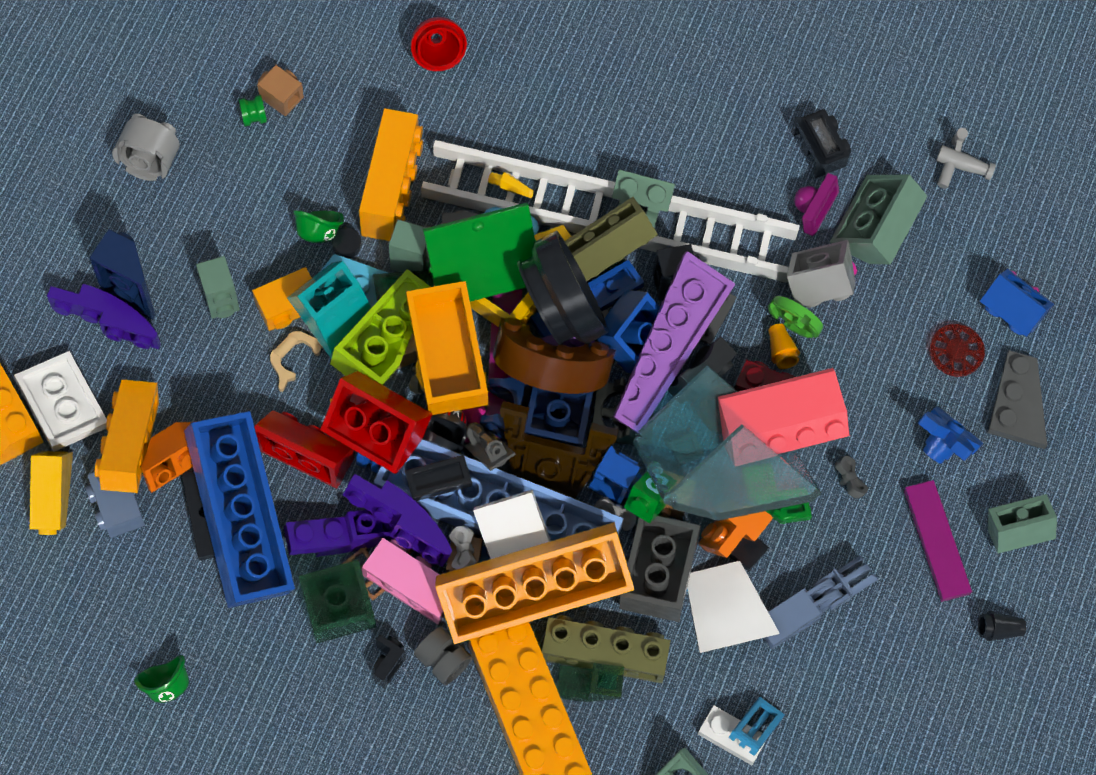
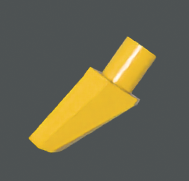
(510, 183)

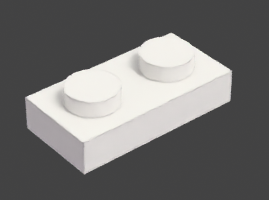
(719, 727)

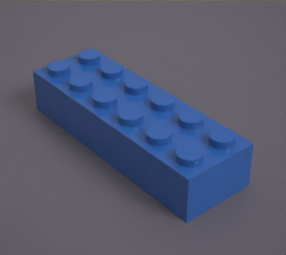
(239, 509)

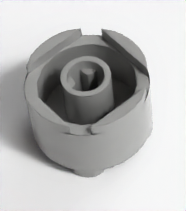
(146, 147)

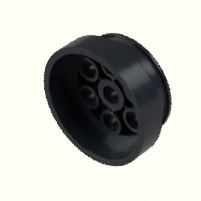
(562, 292)

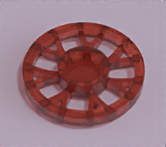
(957, 350)

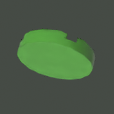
(796, 317)

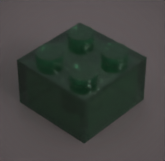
(337, 601)

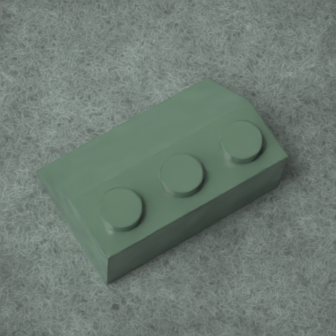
(880, 217)

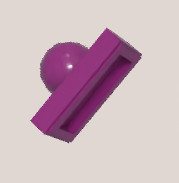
(816, 203)

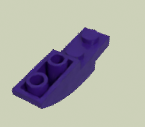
(115, 316)
(412, 523)
(337, 534)

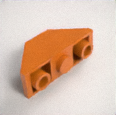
(166, 456)

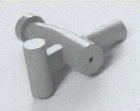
(956, 159)

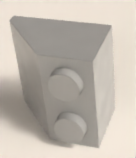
(821, 274)

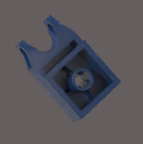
(543, 404)

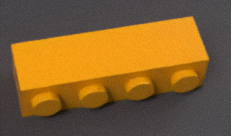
(127, 436)

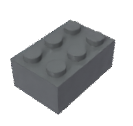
(660, 567)

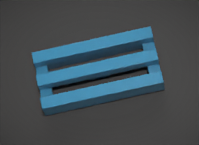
(747, 739)

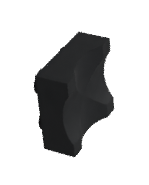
(716, 356)

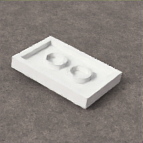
(61, 401)

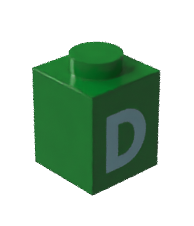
(644, 499)

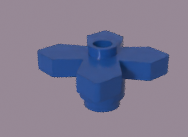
(947, 437)

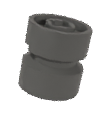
(442, 654)

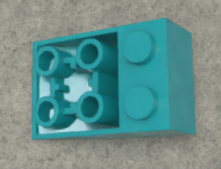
(331, 304)

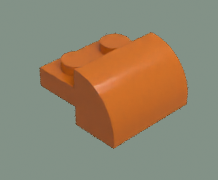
(725, 534)

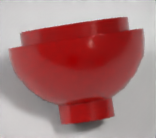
(441, 52)

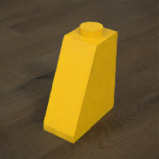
(49, 490)

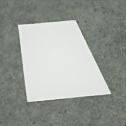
(727, 607)

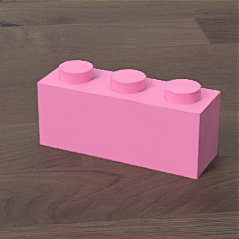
(405, 578)

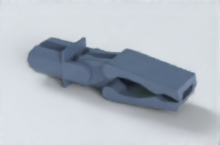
(807, 606)

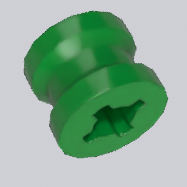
(252, 110)

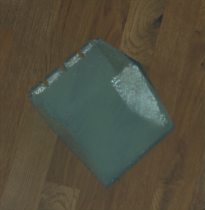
(715, 476)

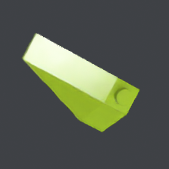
(381, 336)

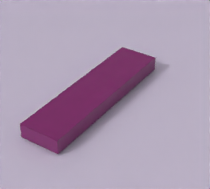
(937, 541)

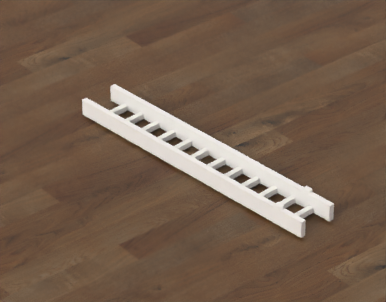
(601, 188)

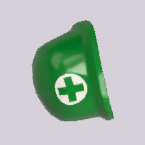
(318, 225)
(164, 681)

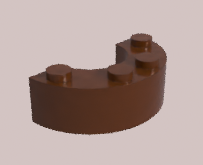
(551, 366)

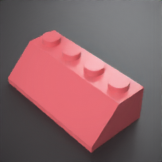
(789, 412)

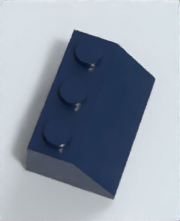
(121, 272)

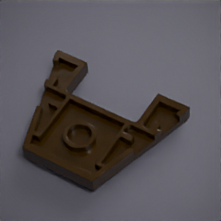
(550, 462)

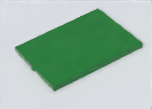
(482, 251)

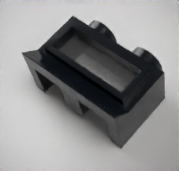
(822, 141)

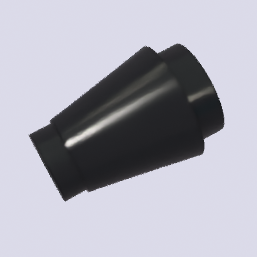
(1000, 626)

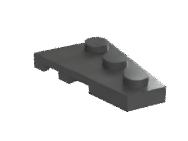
(1019, 403)

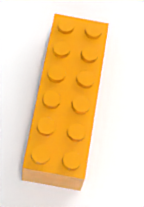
(534, 583)
(527, 703)

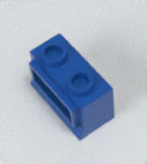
(615, 476)

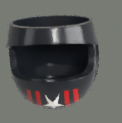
(447, 430)

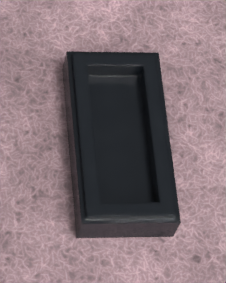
(438, 478)

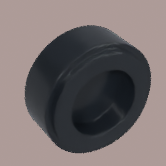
(347, 243)

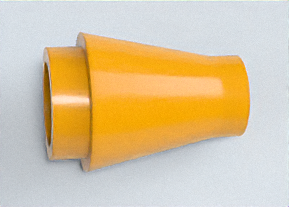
(783, 349)

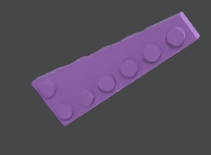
(681, 321)

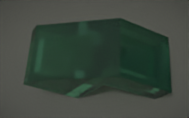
(592, 684)

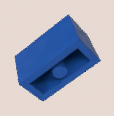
(1016, 303)

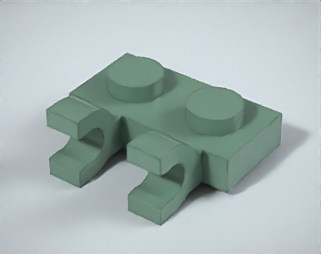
(646, 191)

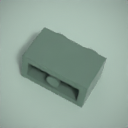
(408, 248)
(218, 287)
(1022, 523)

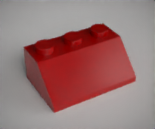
(375, 421)
(303, 447)

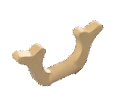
(283, 348)

